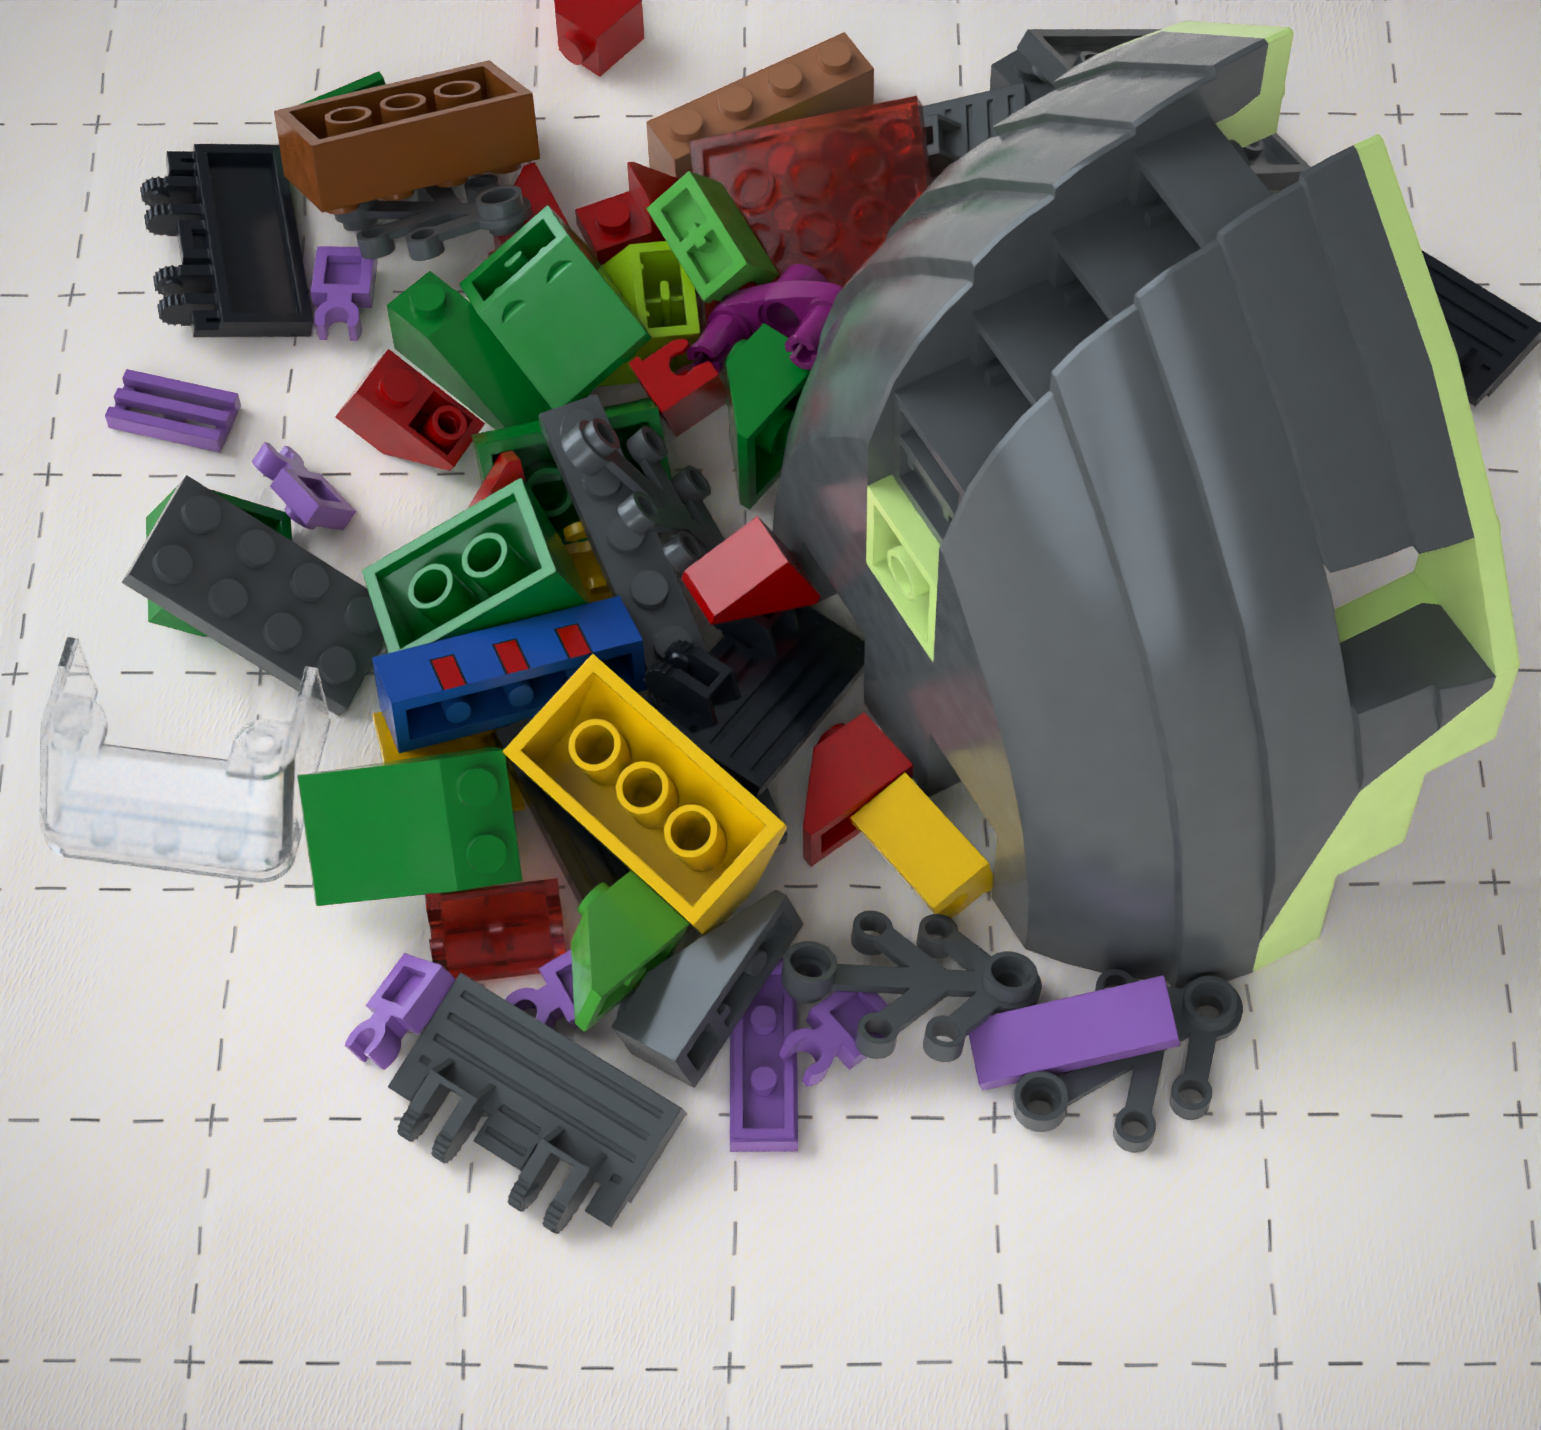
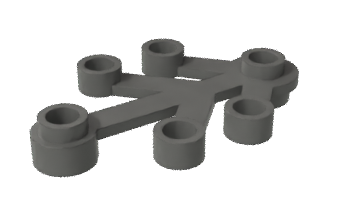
(437, 218)
(656, 499)
(992, 982)
(1202, 1034)

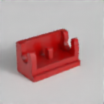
(680, 395)

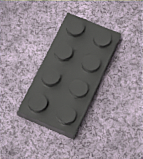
(257, 593)

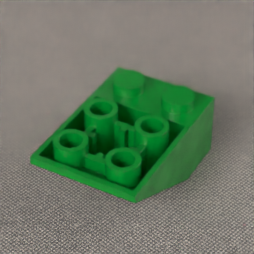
(555, 309)

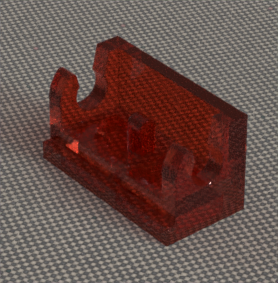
(497, 929)

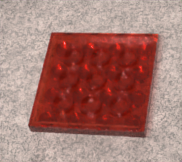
(822, 183)

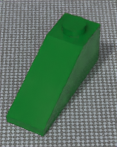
(459, 352)

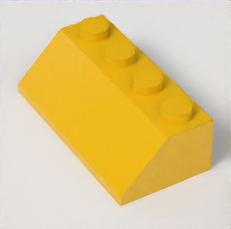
(649, 795)

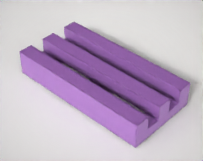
(178, 403)

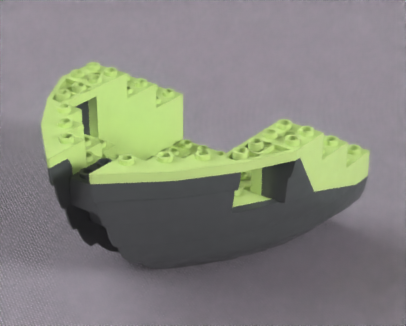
(1090, 497)

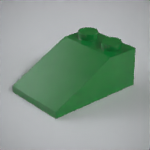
(410, 827)

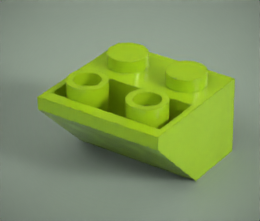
(659, 296)

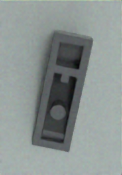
(701, 993)

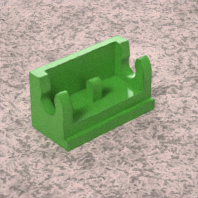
(710, 237)

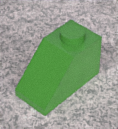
(617, 942)

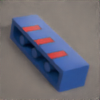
(501, 672)

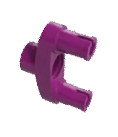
(791, 305)

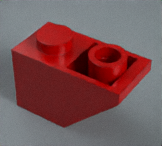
(409, 415)

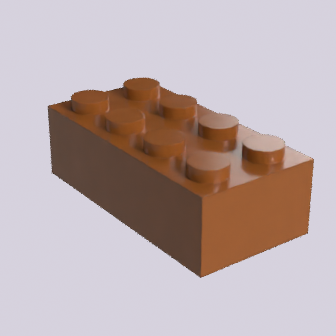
(407, 136)

